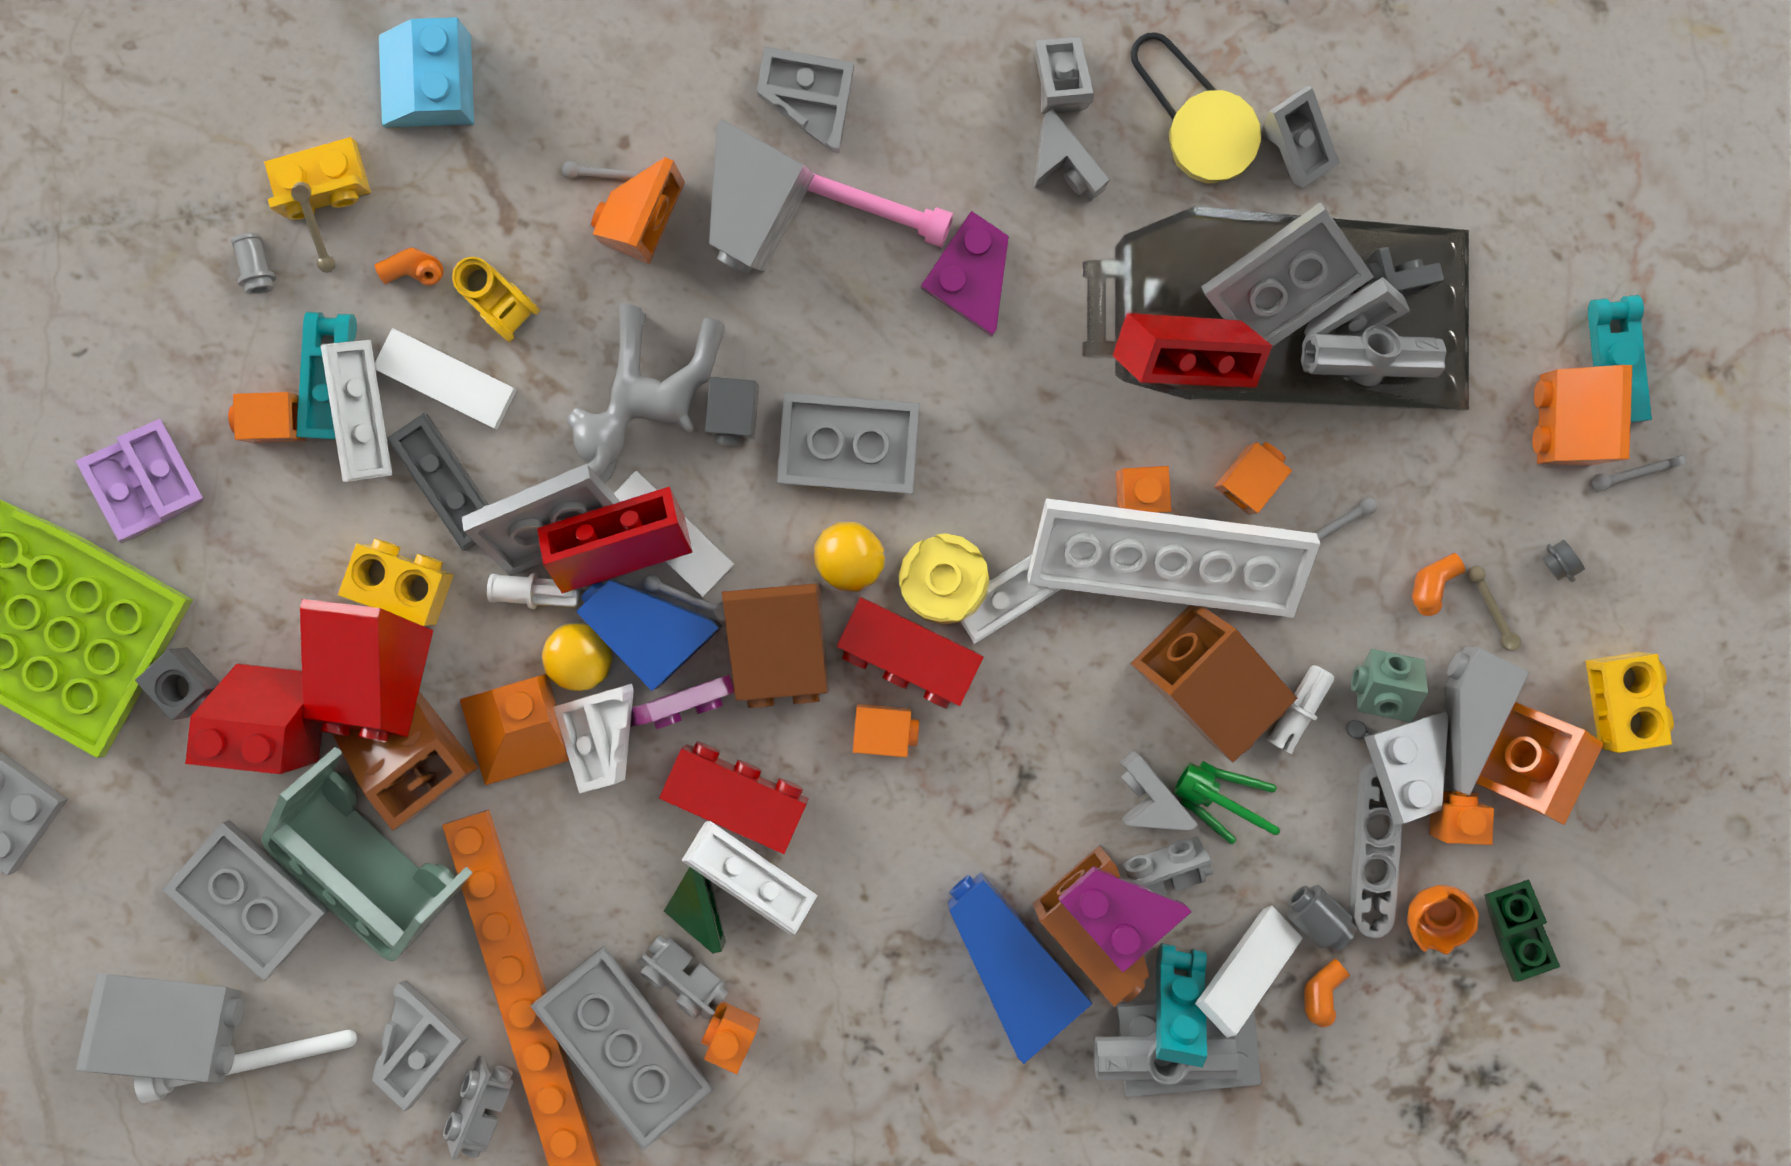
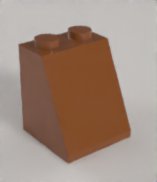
(776, 643)
(1215, 680)
(1080, 945)

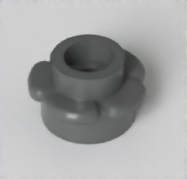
(1563, 561)

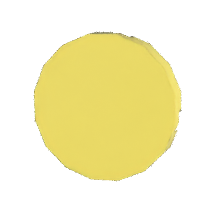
(1214, 136)
(944, 579)

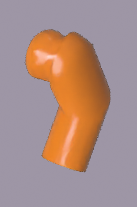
(413, 263)
(1430, 583)
(1319, 993)

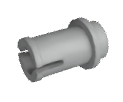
(252, 264)

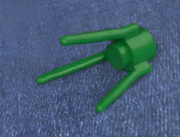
(1198, 787)

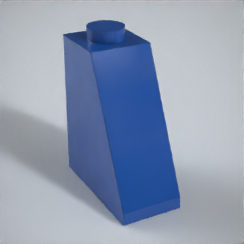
(645, 630)

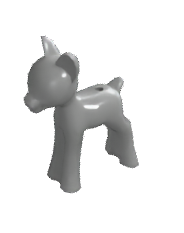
(602, 435)

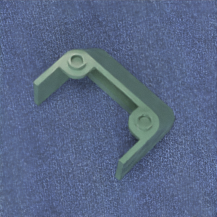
(352, 864)

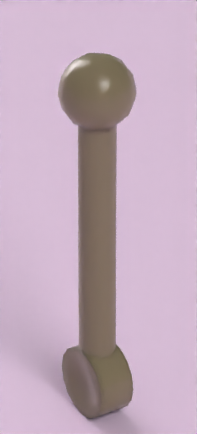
(301, 193)
(1509, 640)

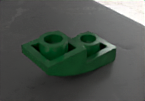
(1520, 931)

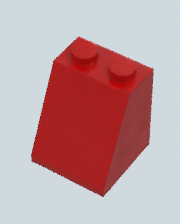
(360, 668)
(254, 723)

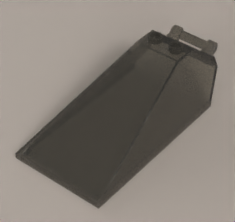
(1169, 261)

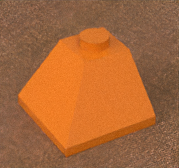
(639, 211)
(514, 729)

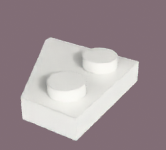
(597, 736)

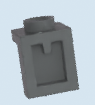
(1409, 276)

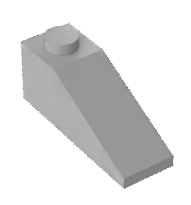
(1477, 706)

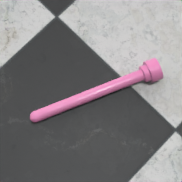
(930, 224)

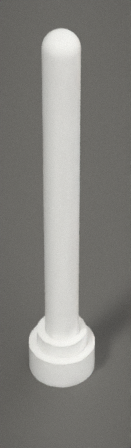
(156, 1089)

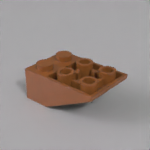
(408, 772)

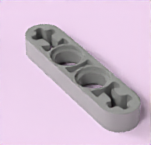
(1369, 848)

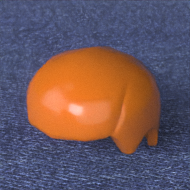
(1442, 918)

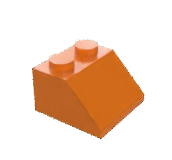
(1583, 415)
(1540, 762)

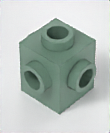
(1390, 685)

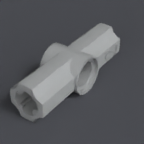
(1373, 355)
(1135, 1057)

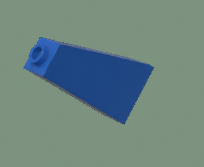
(1019, 972)

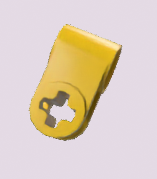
(499, 301)

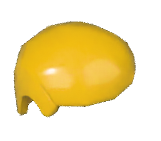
(849, 556)
(576, 657)

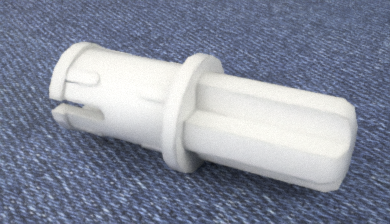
(529, 591)
(1299, 714)

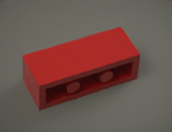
(1191, 350)
(614, 540)
(909, 653)
(735, 796)

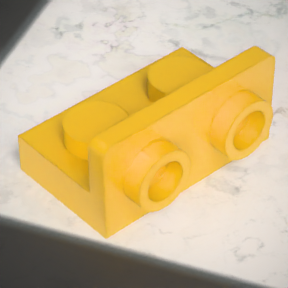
(330, 170)

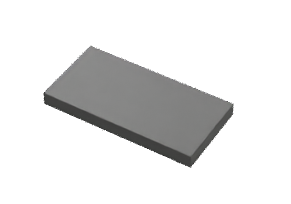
(622, 1047)

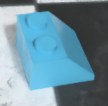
(426, 74)

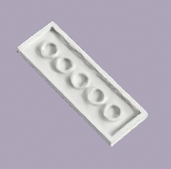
(1171, 558)

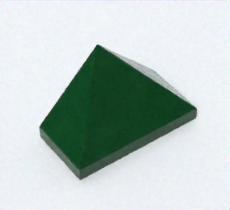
(696, 911)

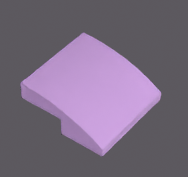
(140, 481)

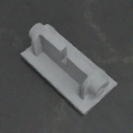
(1182, 862)
(693, 991)
(469, 1125)

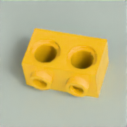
(395, 591)
(1616, 705)

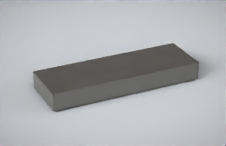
(438, 475)

